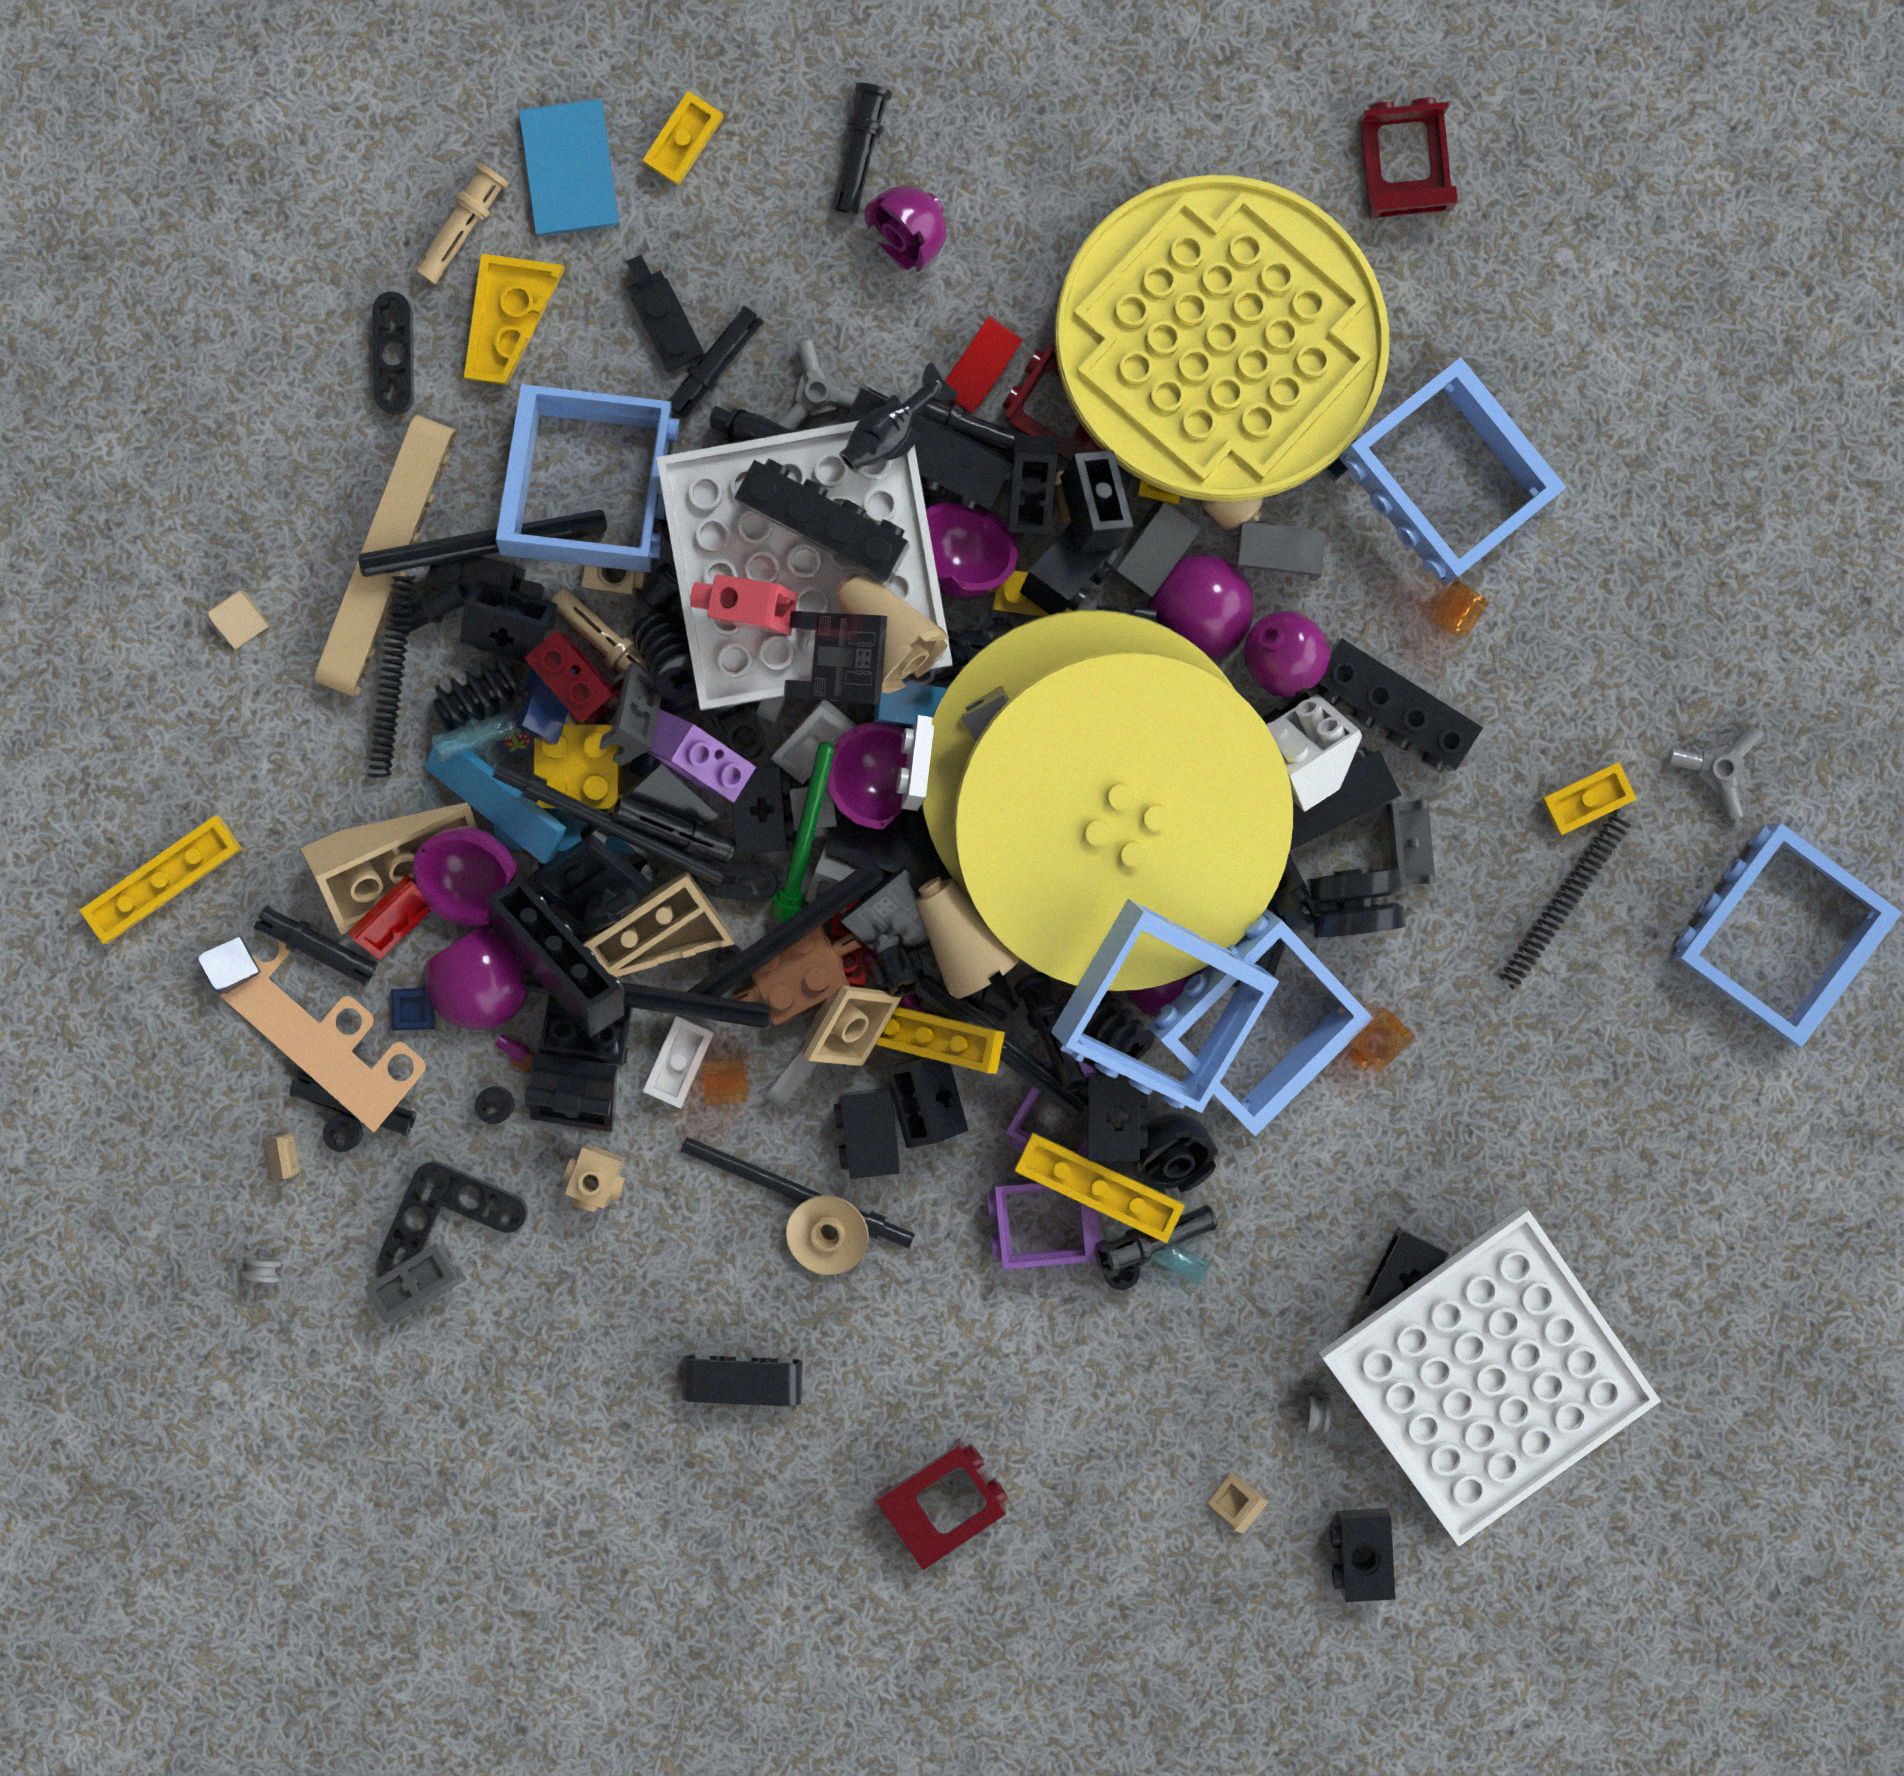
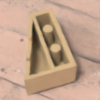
(661, 927)

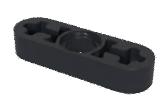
(402, 322)

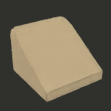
(238, 619)
(281, 1156)
(1236, 1503)

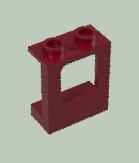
(1415, 196)
(1015, 415)
(585, 693)
(912, 1522)

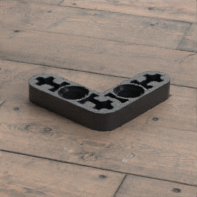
(448, 1197)

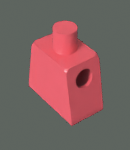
(758, 605)

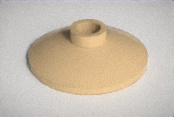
(822, 1252)

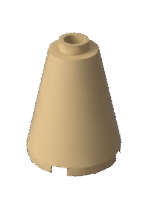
(911, 638)
(960, 938)

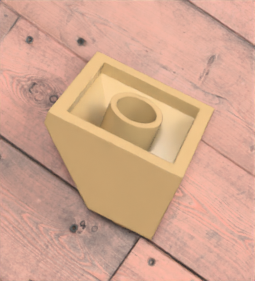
(848, 1025)

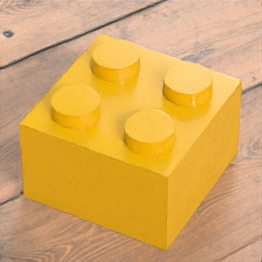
(580, 766)

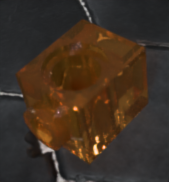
(1457, 609)
(1396, 1037)
(726, 1081)

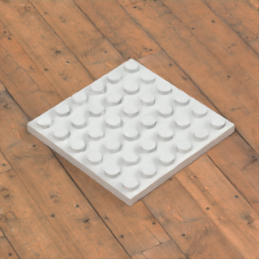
(721, 537)
(1490, 1375)

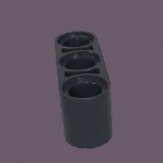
(741, 1382)

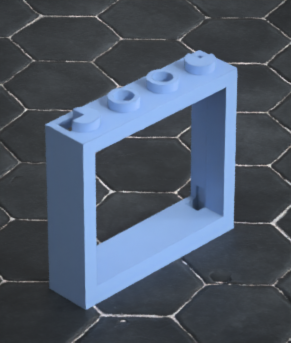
(591, 407)
(1500, 435)
(1840, 972)
(1221, 1044)
(1302, 1062)

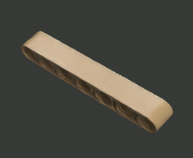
(394, 525)

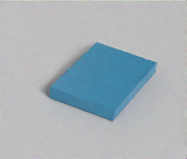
(569, 167)

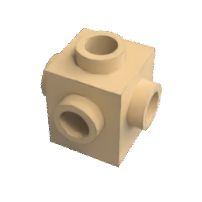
(605, 1167)

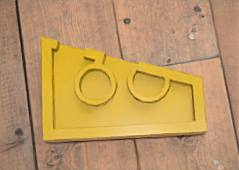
(506, 314)

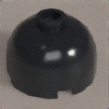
(1177, 1154)

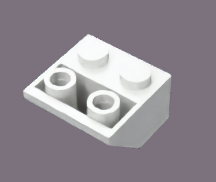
(1315, 749)

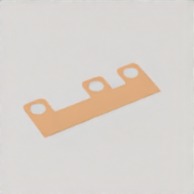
(322, 1048)

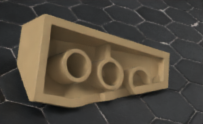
(366, 861)

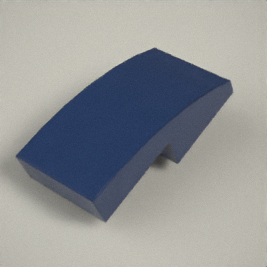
(542, 712)

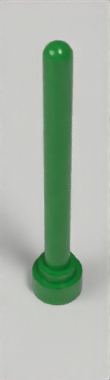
(790, 898)

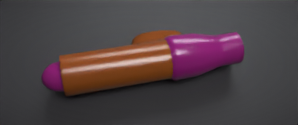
(519, 1054)

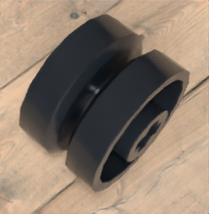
(1356, 902)

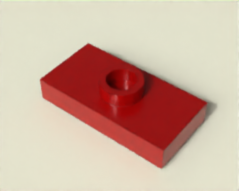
(391, 918)

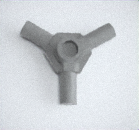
(816, 390)
(1721, 768)

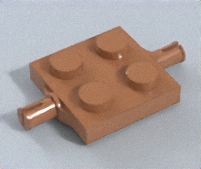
(801, 976)

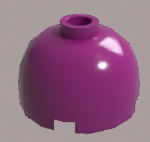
(908, 216)
(1286, 653)

